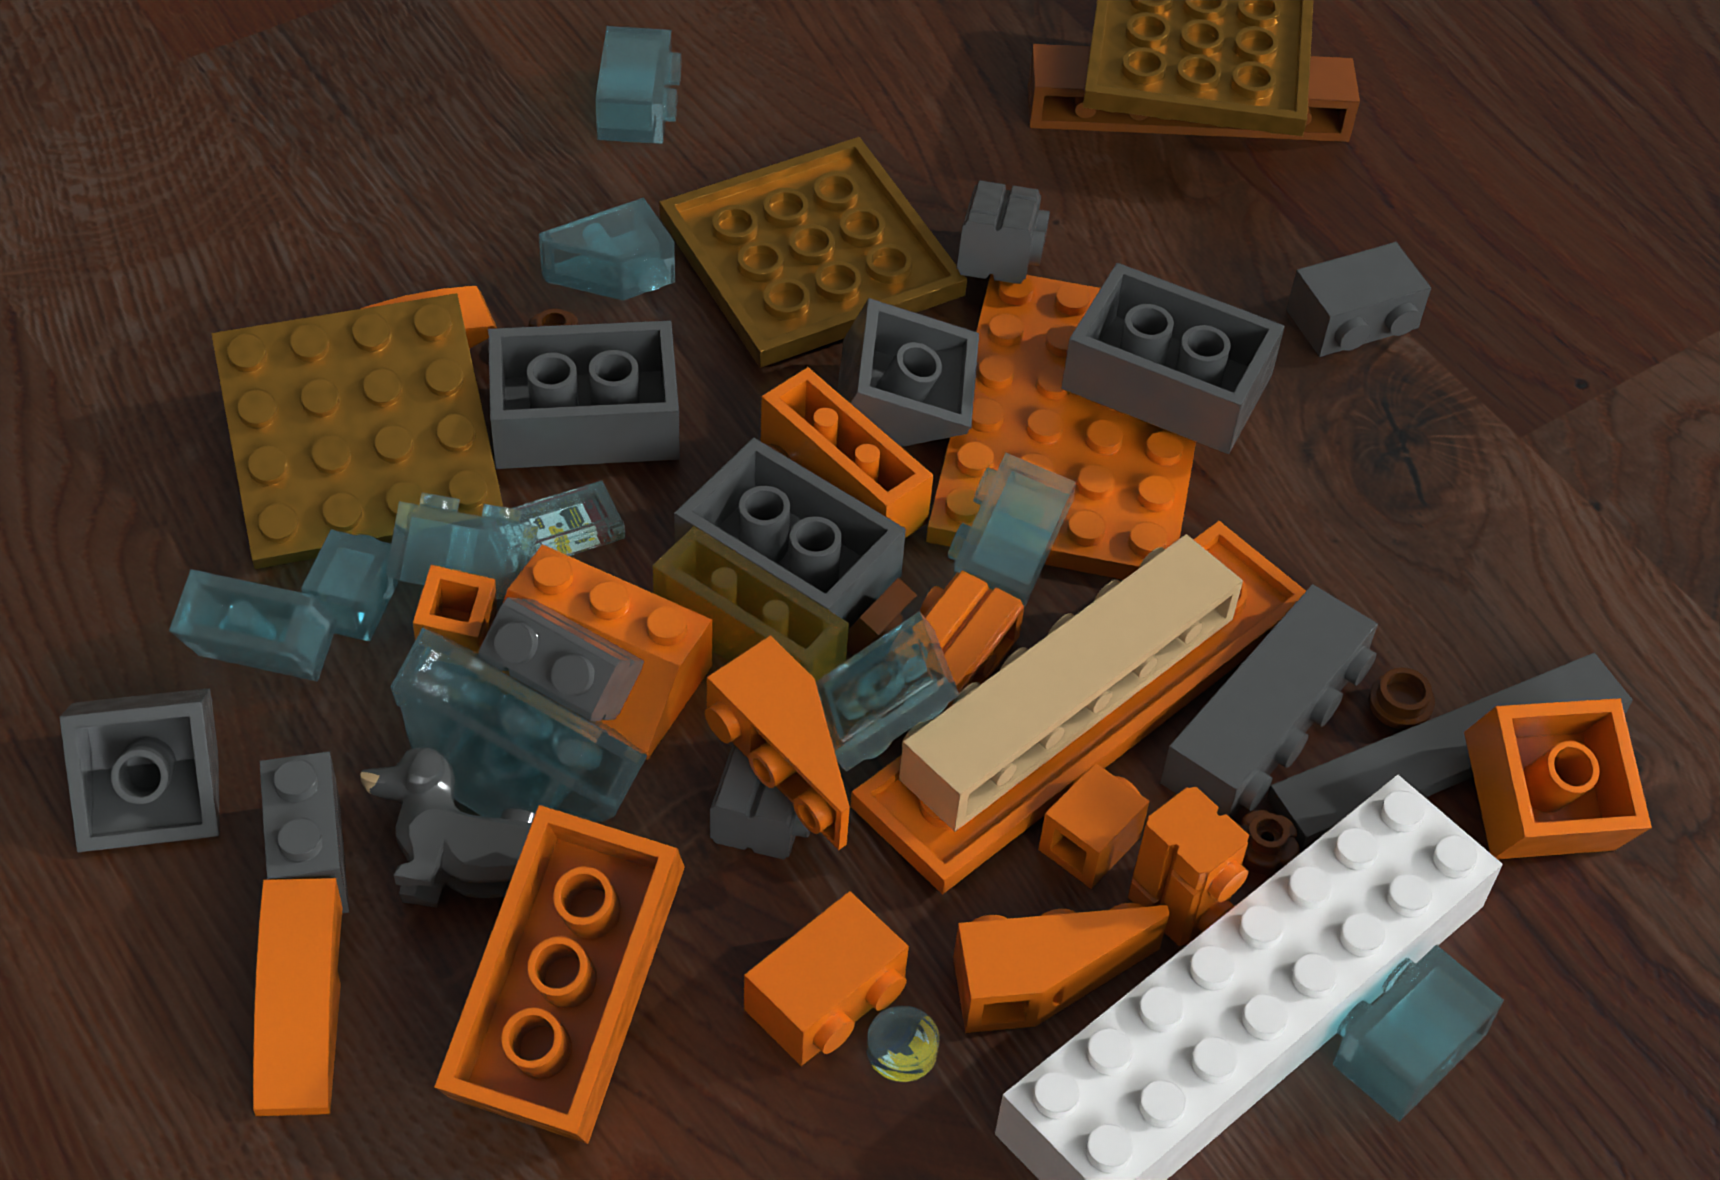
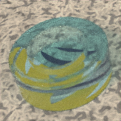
(902, 1043)

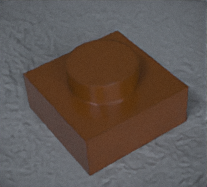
(880, 617)

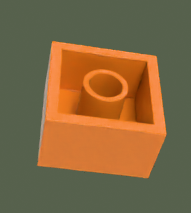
(1556, 778)

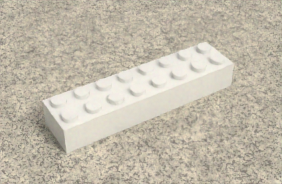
(1249, 996)

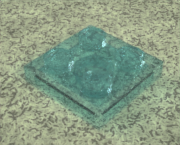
(885, 691)

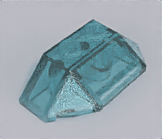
(507, 738)

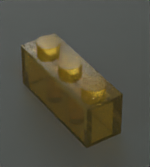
(748, 604)

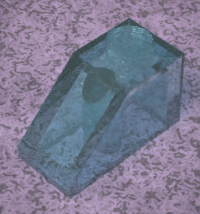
(610, 252)

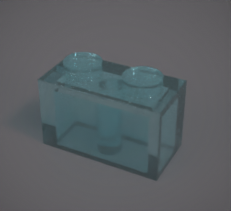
(635, 85)
(1014, 526)
(470, 543)
(254, 625)
(1415, 1030)

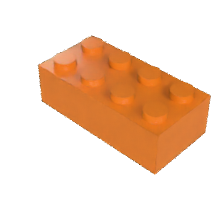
(561, 974)

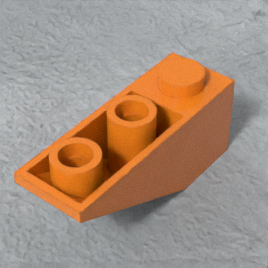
(778, 722)
(1036, 966)

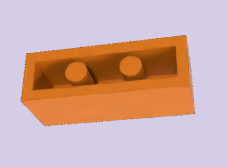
(846, 449)

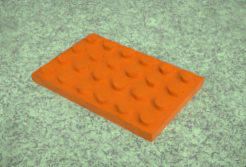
(1125, 470)

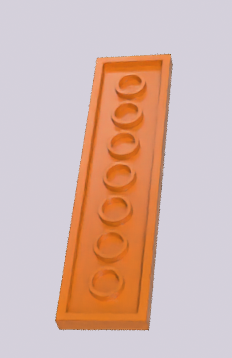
(950, 856)

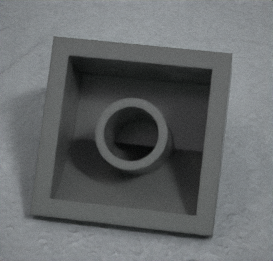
(909, 373)
(142, 769)

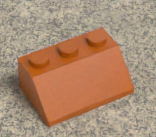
(660, 632)

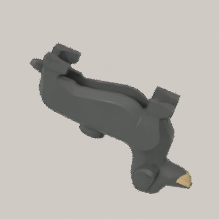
(441, 842)

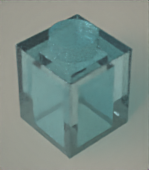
(352, 582)

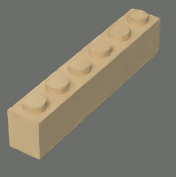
(1067, 681)

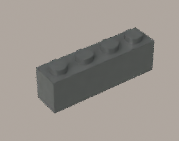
(1272, 702)

